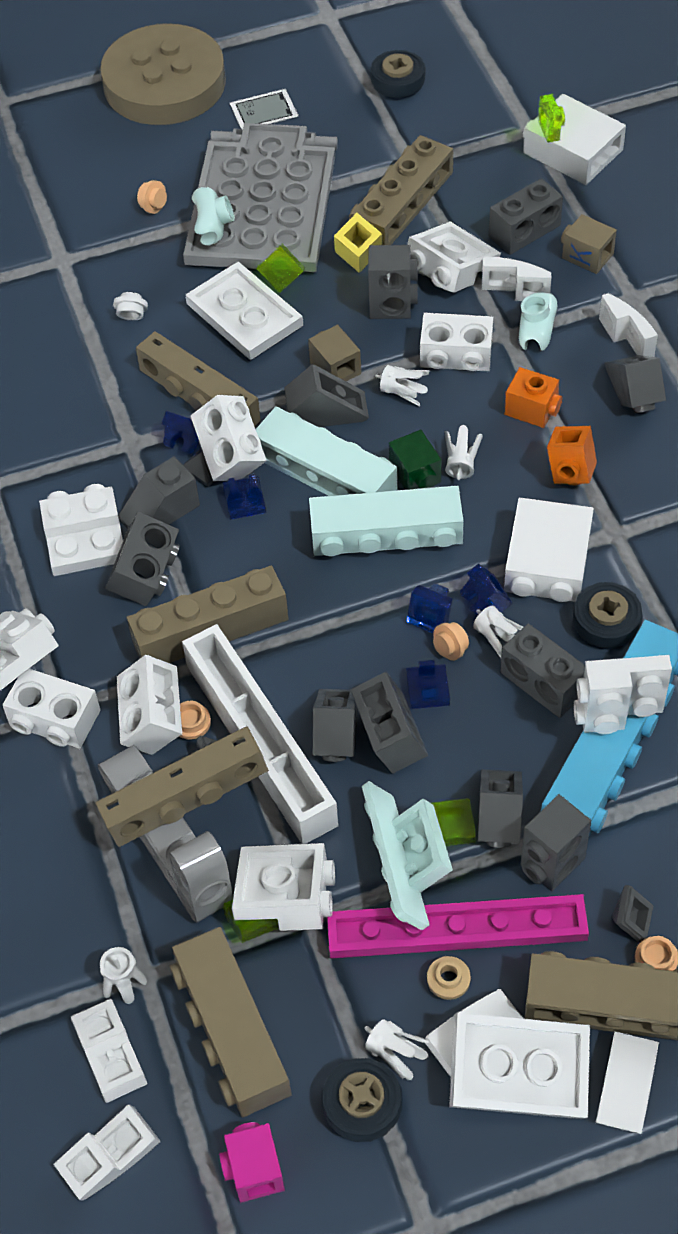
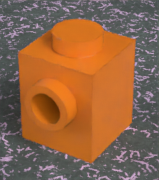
(532, 397)
(572, 455)

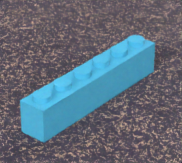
(598, 760)

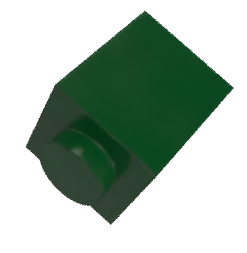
(415, 461)

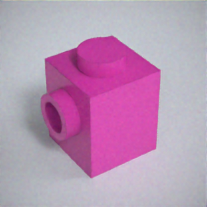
(252, 1161)

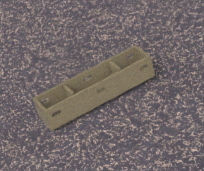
(177, 373)
(165, 799)

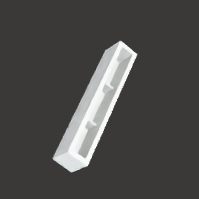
(240, 704)

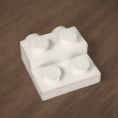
(449, 256)
(81, 529)
(23, 643)
(620, 689)
(284, 885)

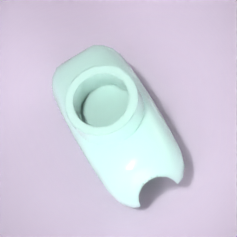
(212, 215)
(537, 319)

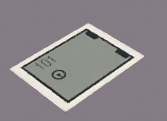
(264, 108)

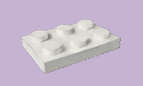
(244, 310)
(520, 1066)

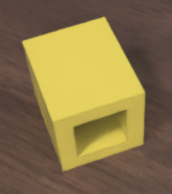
(354, 240)

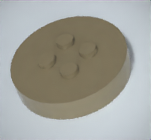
(163, 74)

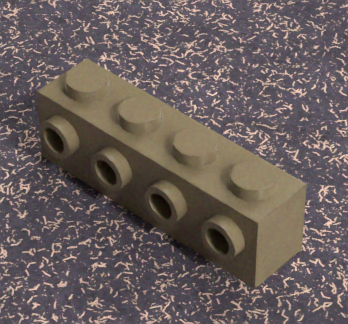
(406, 187)
(234, 605)
(603, 995)
(231, 1022)

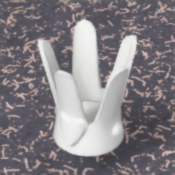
(396, 381)
(460, 462)
(492, 623)
(118, 968)
(388, 1037)

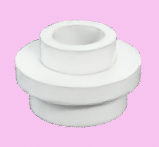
(130, 306)

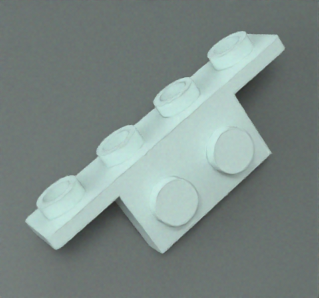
(409, 851)

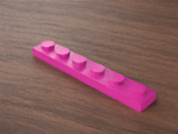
(460, 926)

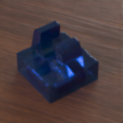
(179, 426)
(244, 497)
(487, 588)
(429, 607)
(427, 685)

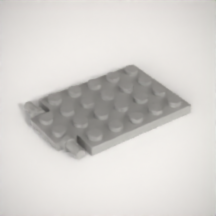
(277, 191)

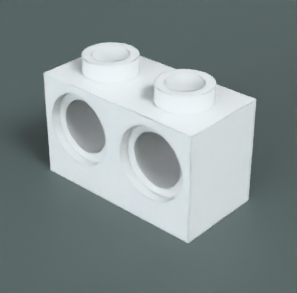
(456, 342)
(228, 437)
(55, 700)
(149, 705)

